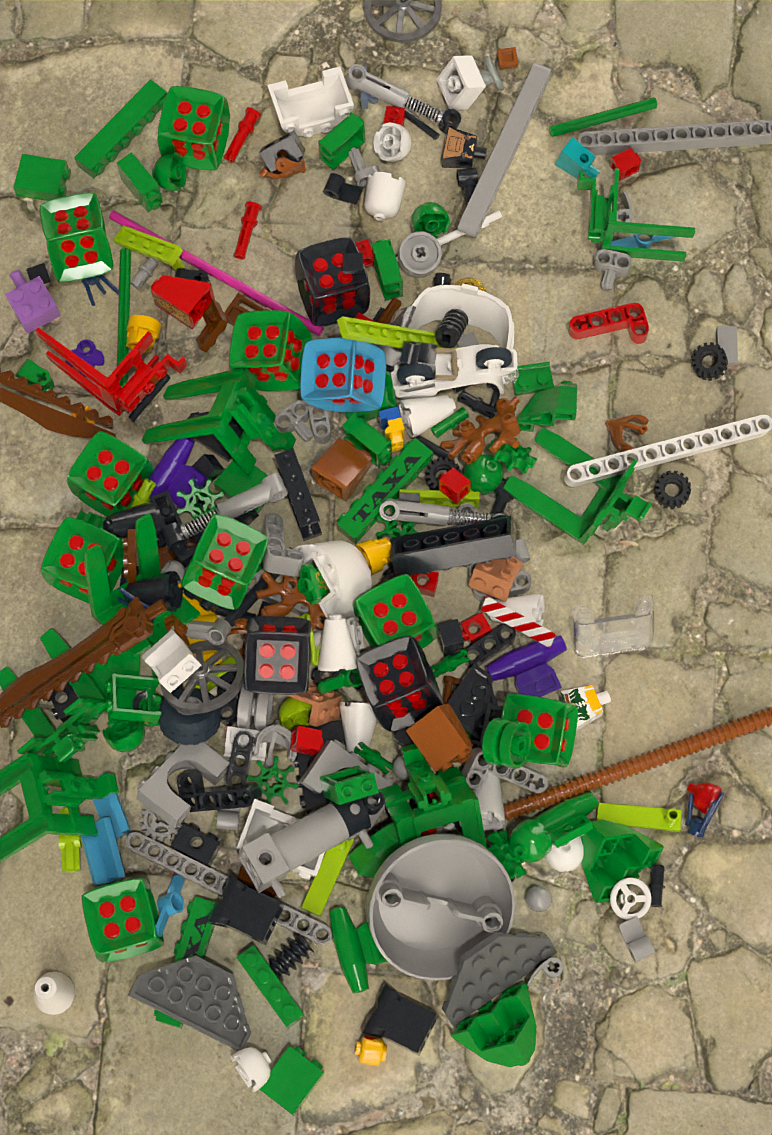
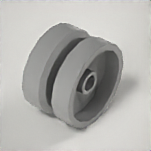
(419, 243)
(254, 708)

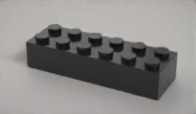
(453, 546)

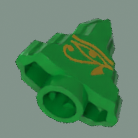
(312, 584)

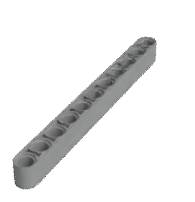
(671, 142)
(504, 150)
(217, 887)

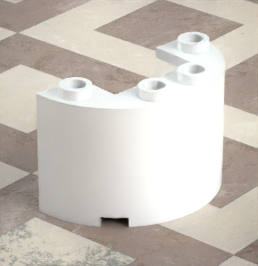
(312, 106)
(343, 571)
(264, 820)

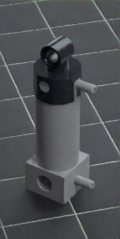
(306, 840)

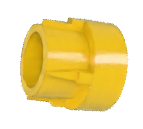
(138, 326)
(376, 553)

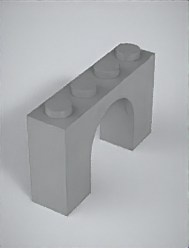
(333, 758)
(156, 792)

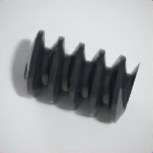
(451, 328)
(289, 957)

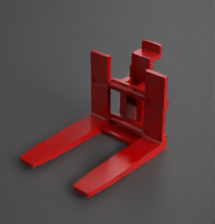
(108, 389)

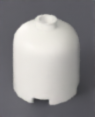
(383, 195)

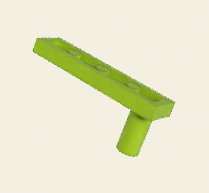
(149, 246)
(438, 498)
(641, 816)
(326, 878)

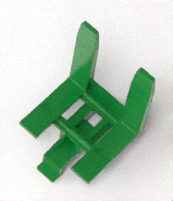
(251, 414)
(607, 507)
(105, 603)
(85, 711)
(35, 776)
(454, 804)

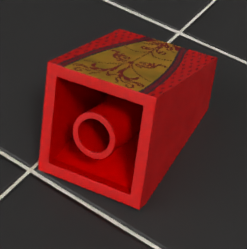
(182, 298)

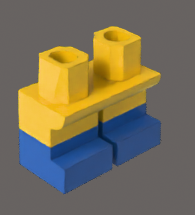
(391, 421)

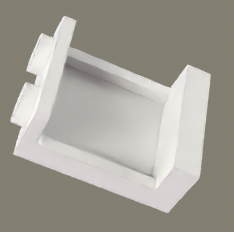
(171, 660)

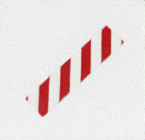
(518, 621)

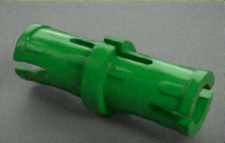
(450, 422)
(450, 663)
(373, 758)

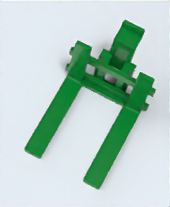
(604, 223)

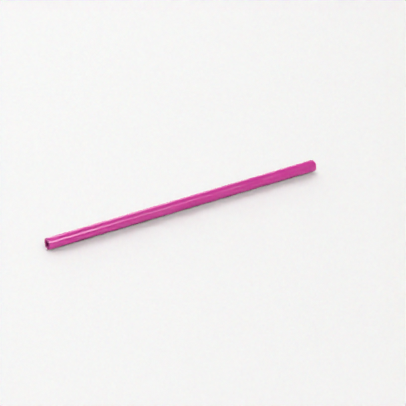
(219, 274)

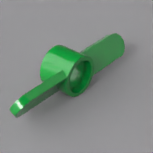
(339, 681)

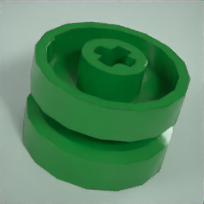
(506, 743)

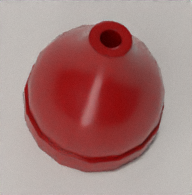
(704, 795)

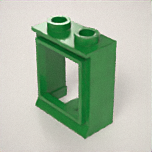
(341, 139)
(387, 269)
(368, 439)
(133, 683)
(349, 789)

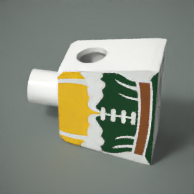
(588, 703)

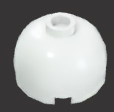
(392, 142)
(566, 857)
(252, 1067)

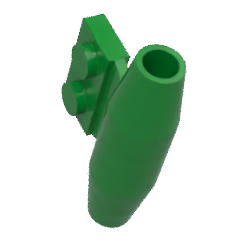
(568, 818)
(353, 949)

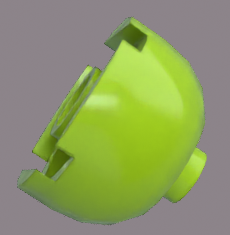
(294, 713)

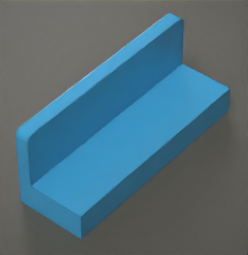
(112, 808)
(103, 854)

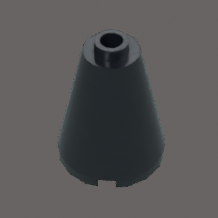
(122, 521)
(158, 587)

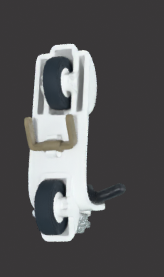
(455, 369)

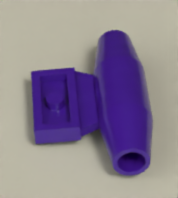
(173, 474)
(530, 667)

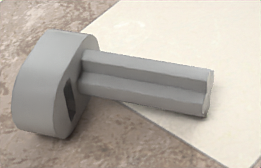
(362, 172)

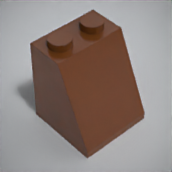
(341, 468)
(440, 737)

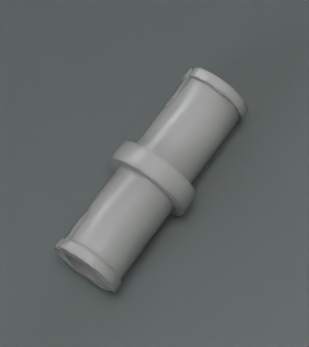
(144, 272)

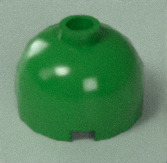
(170, 172)
(430, 218)
(484, 474)
(124, 734)
(530, 841)

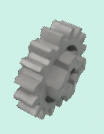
(156, 826)

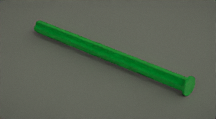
(123, 308)

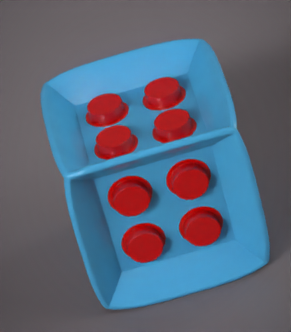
(343, 375)

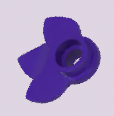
(92, 357)

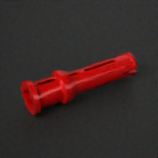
(245, 127)
(248, 222)

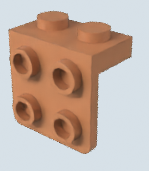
(496, 577)
(324, 706)

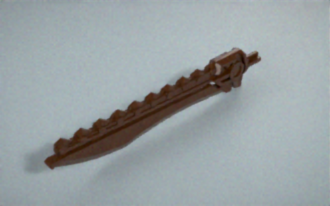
(49, 417)
(115, 636)

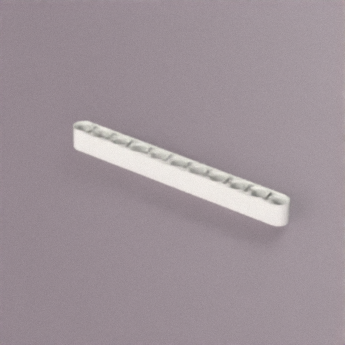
(675, 444)

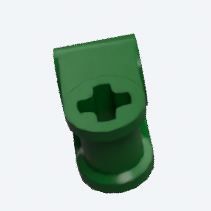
(35, 374)

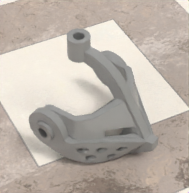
(272, 735)

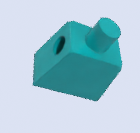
(577, 158)

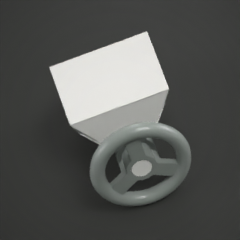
(463, 82)

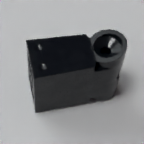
(246, 911)
(400, 1021)

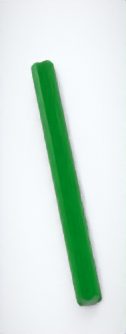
(602, 117)

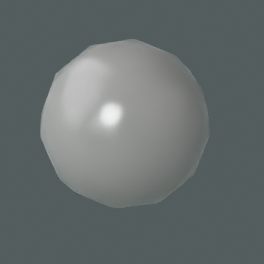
(175, 566)
(399, 769)
(538, 899)

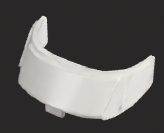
(481, 308)

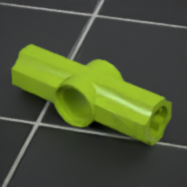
(70, 850)

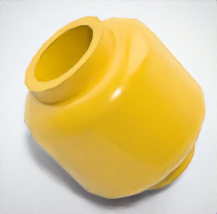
(371, 1050)

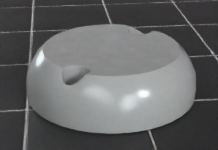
(437, 904)

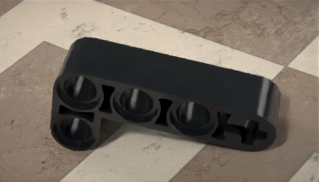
(219, 794)

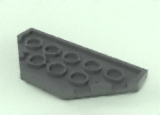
(492, 969)
(197, 997)

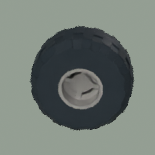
(188, 727)

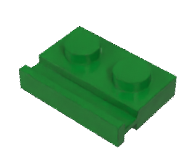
(533, 378)

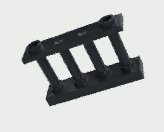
(298, 494)

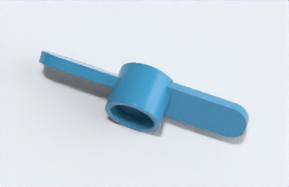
(634, 241)
(170, 903)

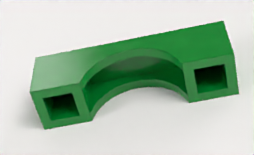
(270, 987)

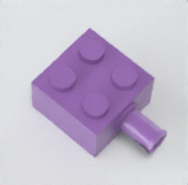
(31, 302)

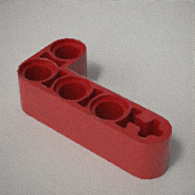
(608, 325)

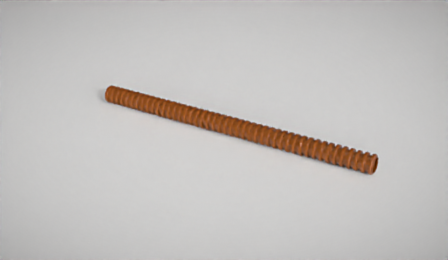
(639, 763)

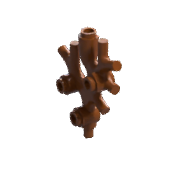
(503, 423)
(290, 598)

